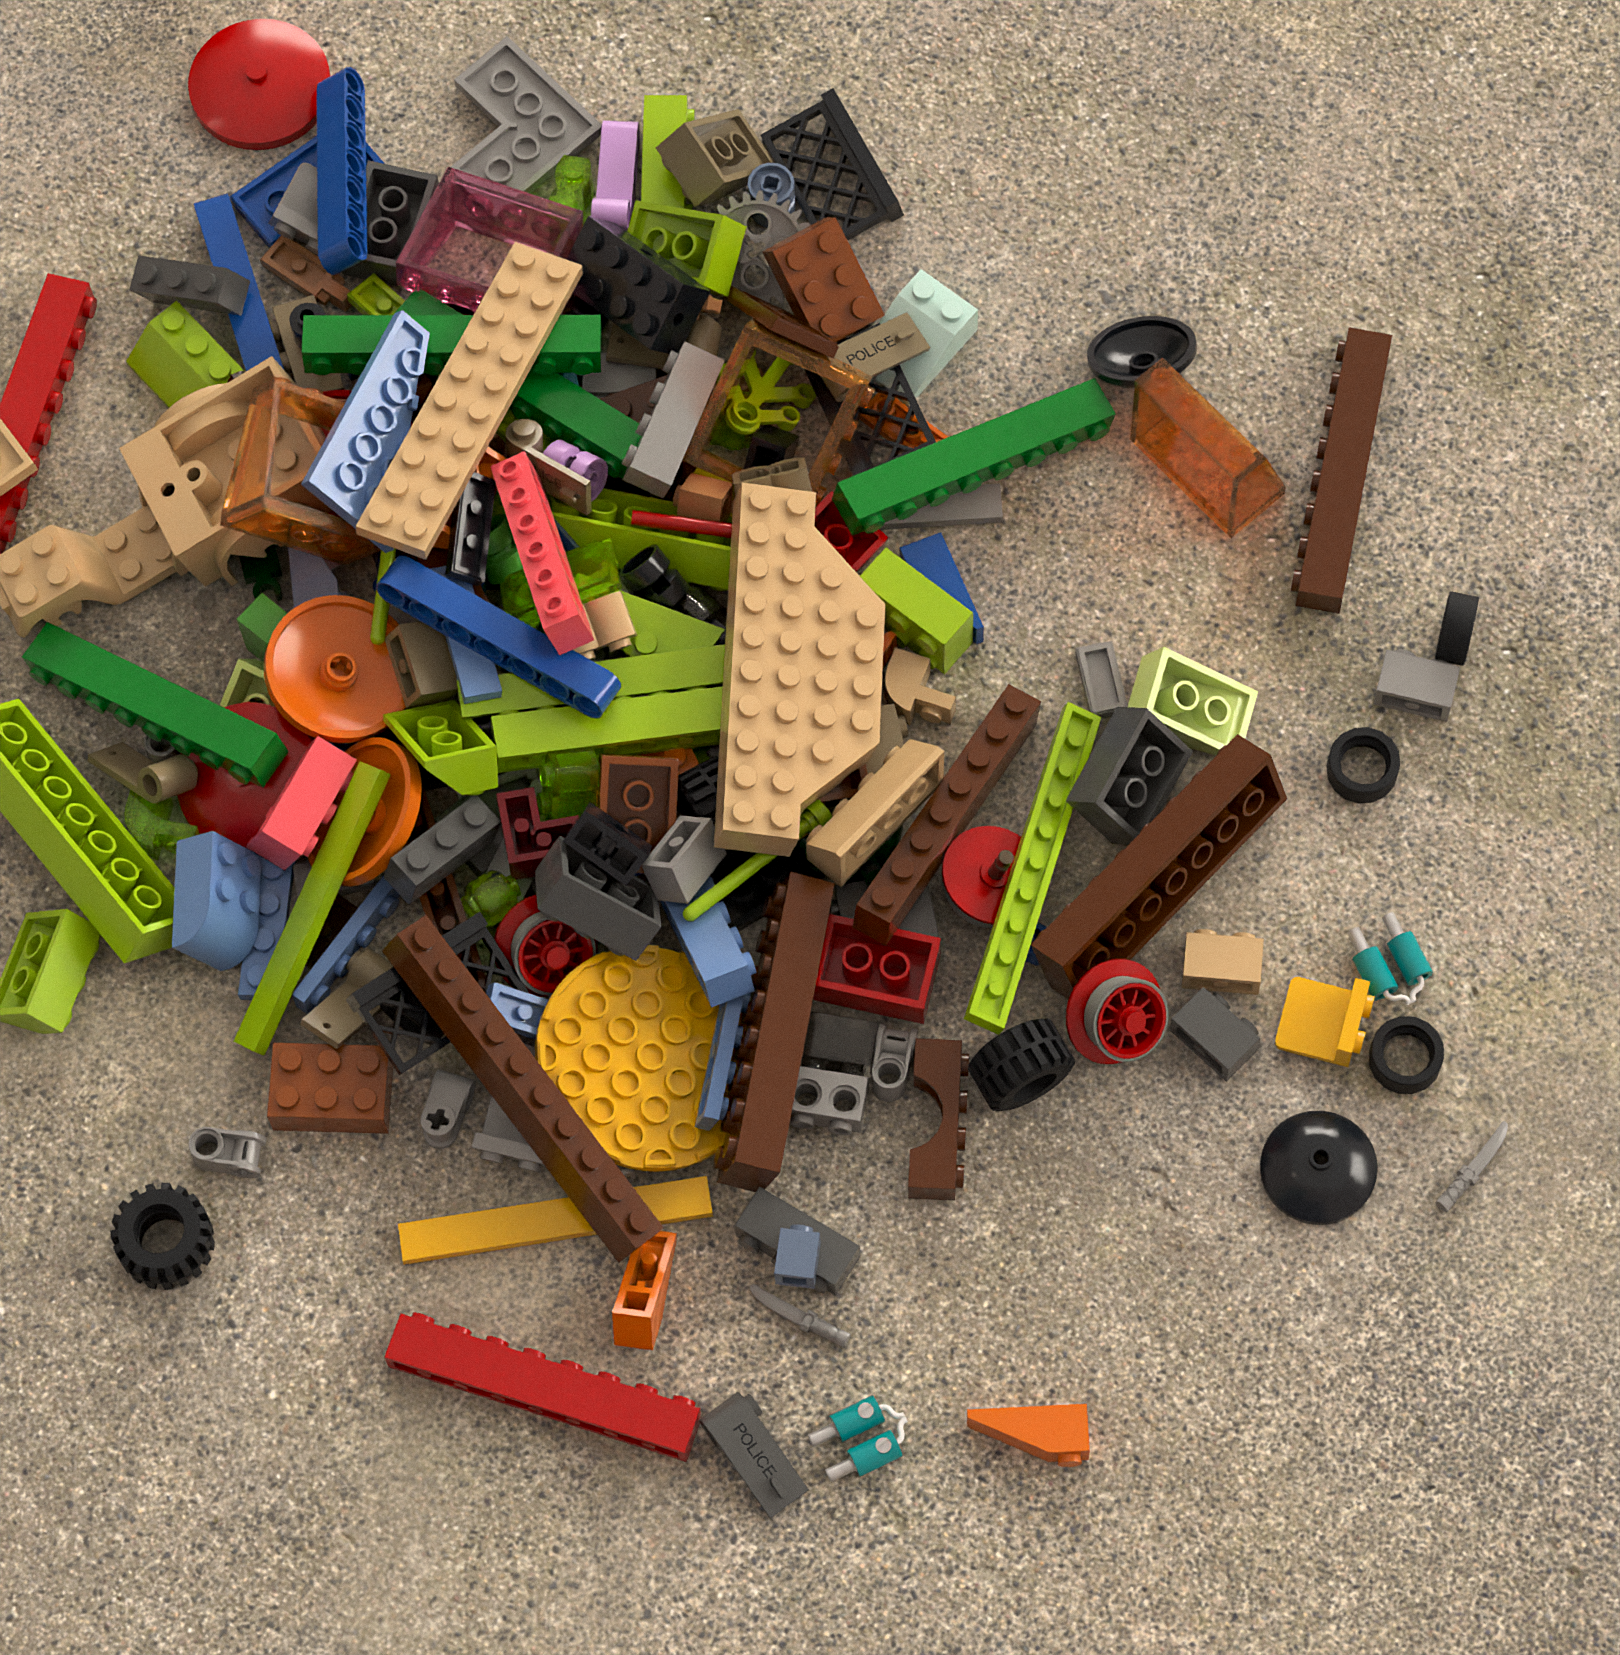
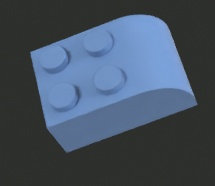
(215, 900)

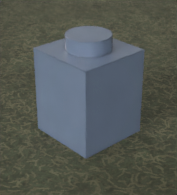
(797, 1257)

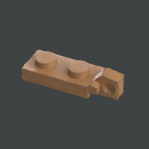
(305, 273)

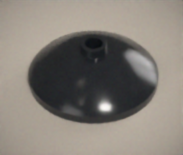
(1136, 344)
(1316, 1191)

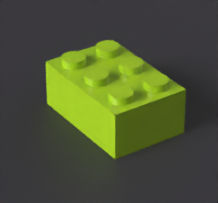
(920, 611)

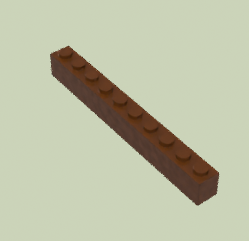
(522, 1088)

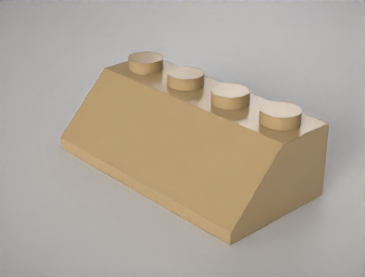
(876, 810)

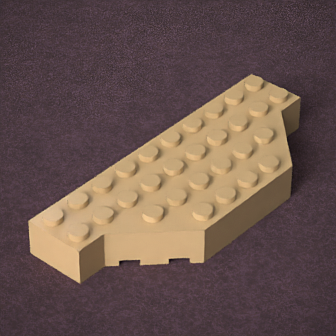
(795, 671)

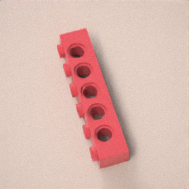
(542, 553)

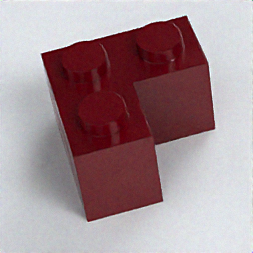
(524, 834)

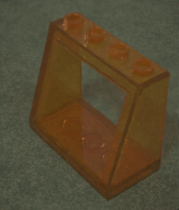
(843, 427)
(1201, 450)
(248, 498)

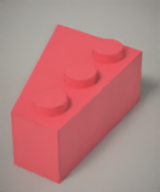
(303, 804)

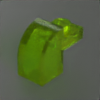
(151, 825)

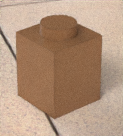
(703, 498)

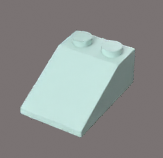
(943, 321)

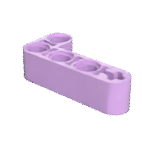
(617, 172)

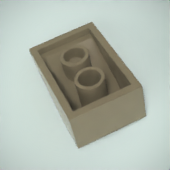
(713, 156)

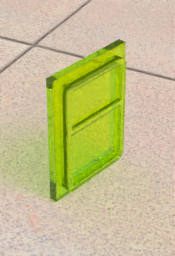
(593, 570)

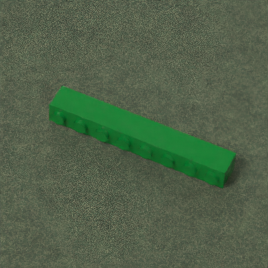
(348, 342)
(558, 405)
(973, 457)
(155, 705)

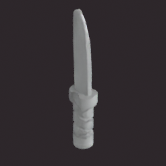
(1470, 1174)
(806, 1321)

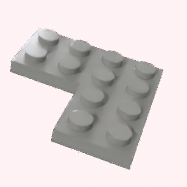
(533, 119)

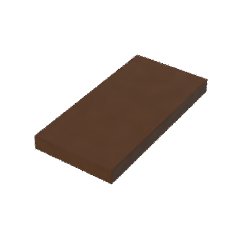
(781, 322)

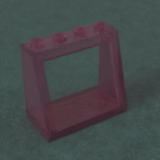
(487, 210)

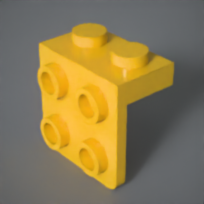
(1324, 1020)

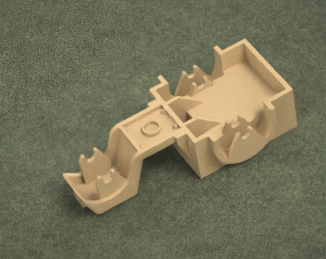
(182, 487)

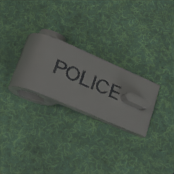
(753, 1452)

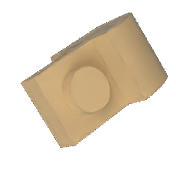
(906, 688)

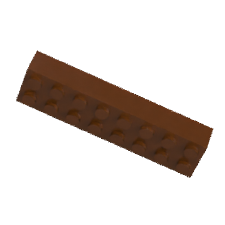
(1162, 865)
(774, 1033)

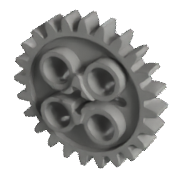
(780, 226)

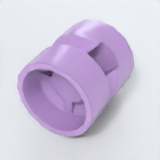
(581, 462)

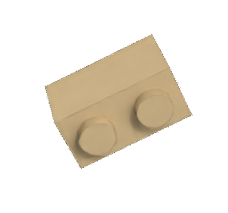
(1222, 962)

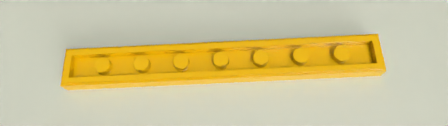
(539, 1222)

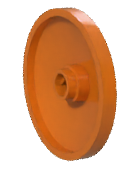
(329, 672)
(393, 816)

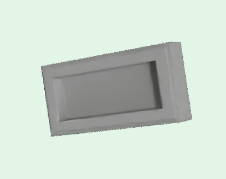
(1101, 678)

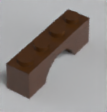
(934, 1164)

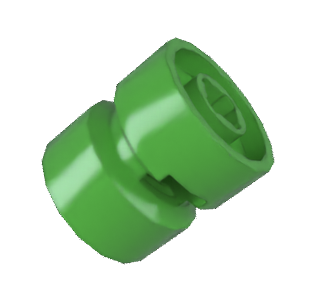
(502, 551)

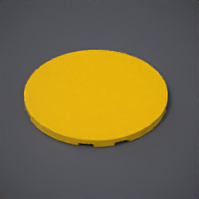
(633, 1056)

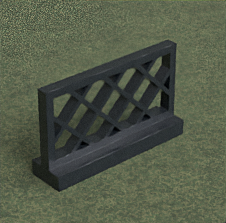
(852, 149)
(854, 451)
(390, 983)

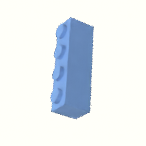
(713, 949)

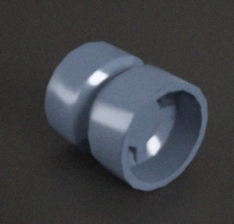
(771, 179)

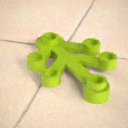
(745, 415)

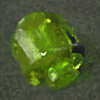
(491, 895)

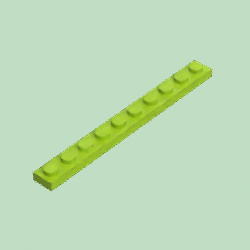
(1031, 870)

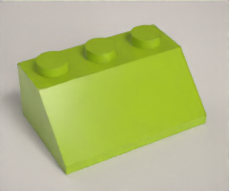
(179, 356)
(448, 745)
(46, 970)

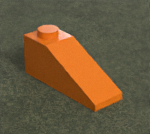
(643, 1293)
(1046, 1432)

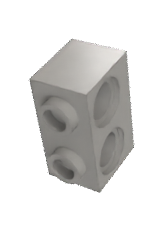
(829, 1089)

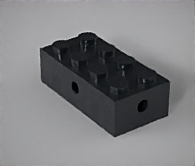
(636, 286)

